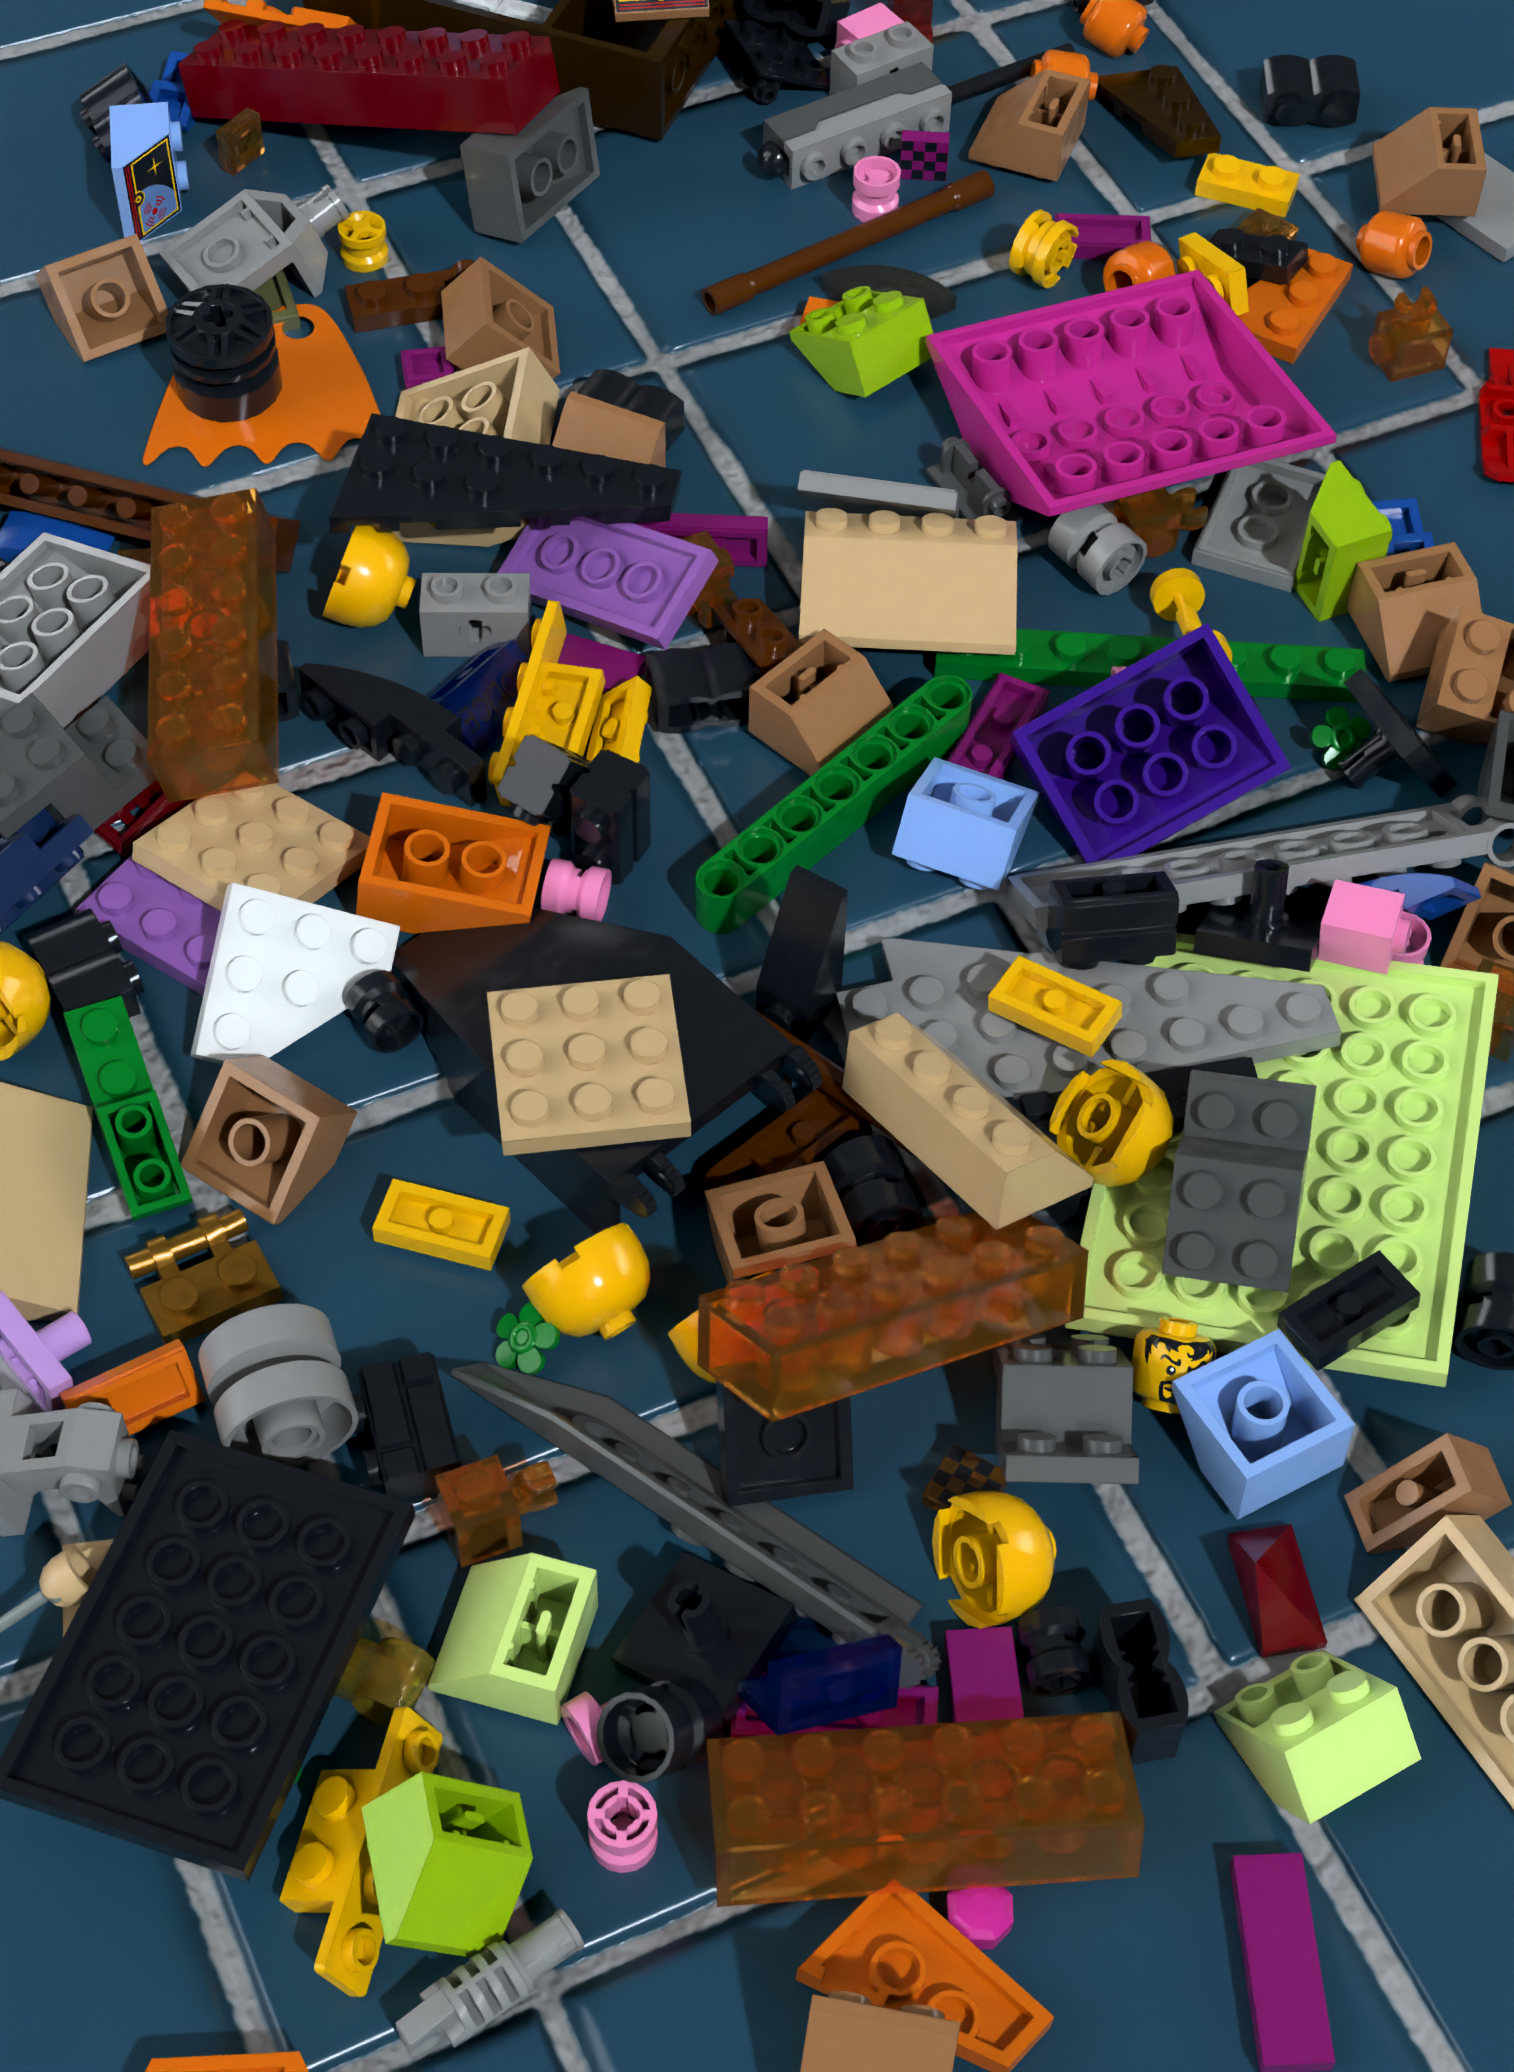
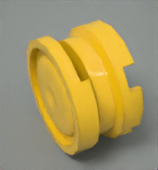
(1043, 248)

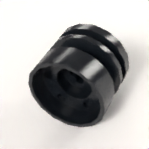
(224, 352)

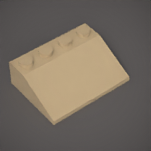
(498, 398)
(910, 581)
(43, 1200)

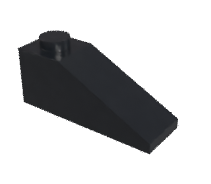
(804, 955)

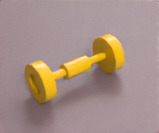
(1178, 597)

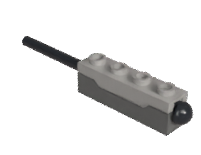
(869, 120)

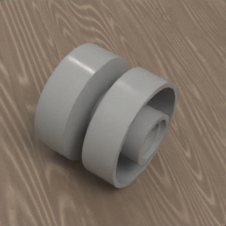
(278, 1384)

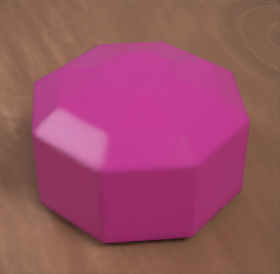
(981, 1914)

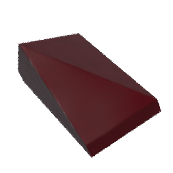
(1276, 1590)

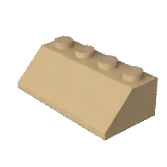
(957, 1123)
(1452, 1627)

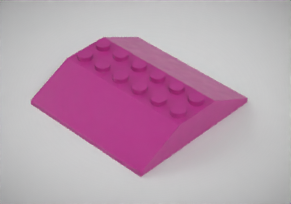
(1120, 395)

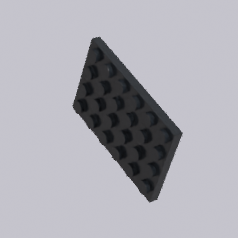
(205, 1654)

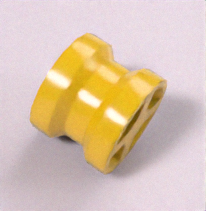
(363, 242)

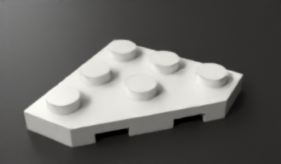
(282, 971)

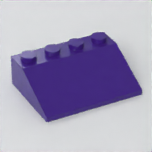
(1149, 749)

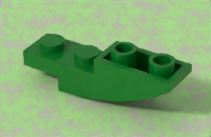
(127, 1108)

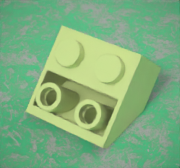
(518, 1635)
(1319, 1734)

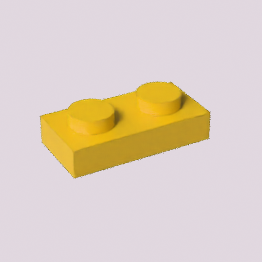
(1247, 184)
(1218, 268)
(621, 720)
(1055, 1006)
(441, 1224)

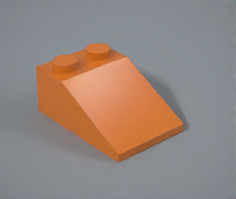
(449, 867)

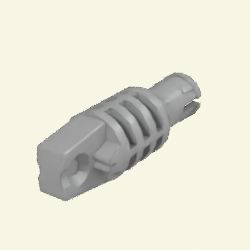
(487, 1986)

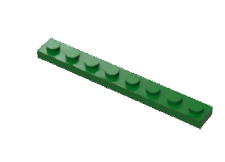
(1089, 658)

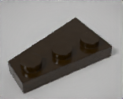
(1164, 107)

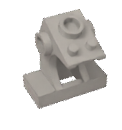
(90, 1463)

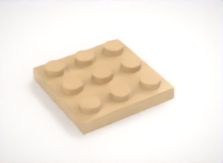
(254, 840)
(588, 1065)

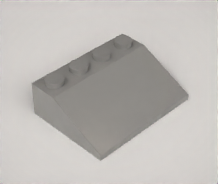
(70, 624)

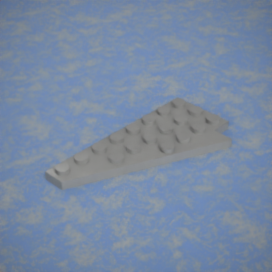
(1165, 1022)

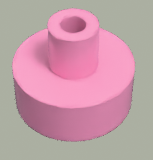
(581, 1720)

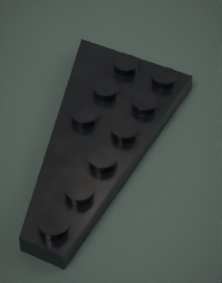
(489, 481)

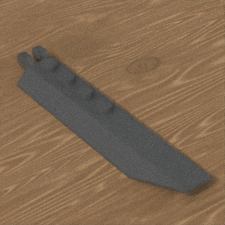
(685, 1489)

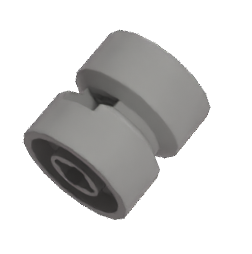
(1098, 547)

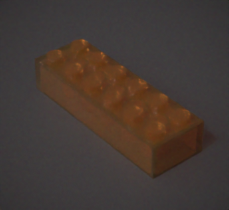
(213, 646)
(887, 1310)
(922, 1808)

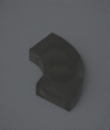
(887, 278)

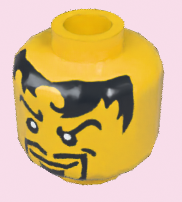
(1165, 1355)

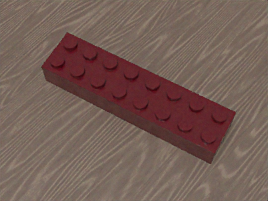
(372, 76)

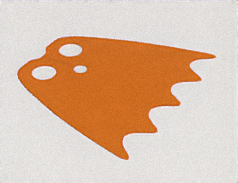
(319, 405)

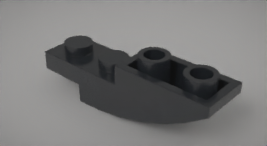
(390, 717)

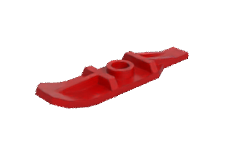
(1496, 428)

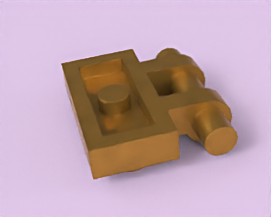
(208, 1293)

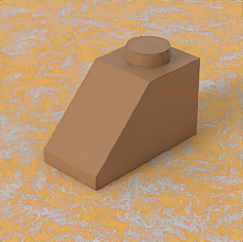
(1417, 1492)

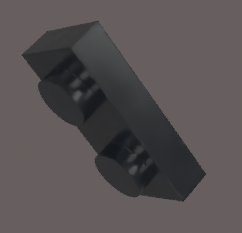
(1264, 257)
(1348, 1310)

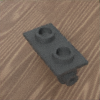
(975, 487)

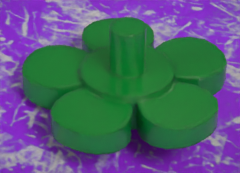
(1338, 735)
(525, 1339)

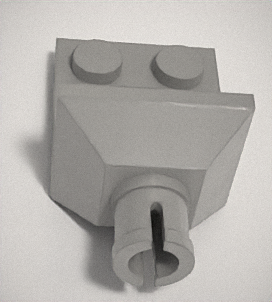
(256, 239)

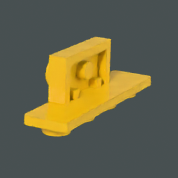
(552, 698)
(332, 1859)

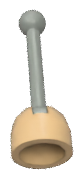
(61, 1582)

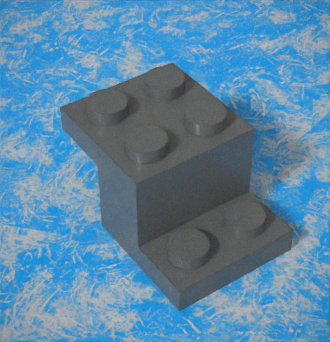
(79, 769)
(1239, 1180)
(1064, 1411)

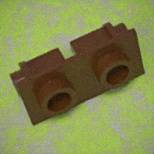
(756, 631)

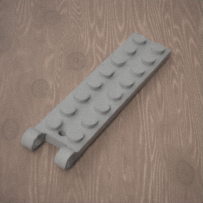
(1315, 854)

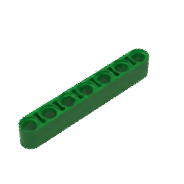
(831, 804)

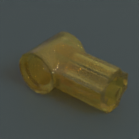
(385, 1677)

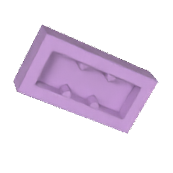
(38, 1354)

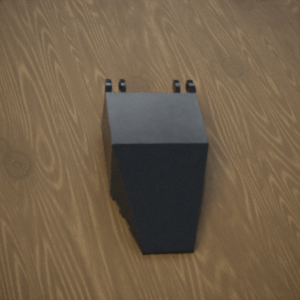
(721, 1040)

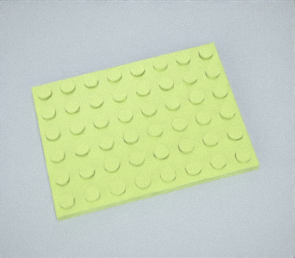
(1381, 1171)

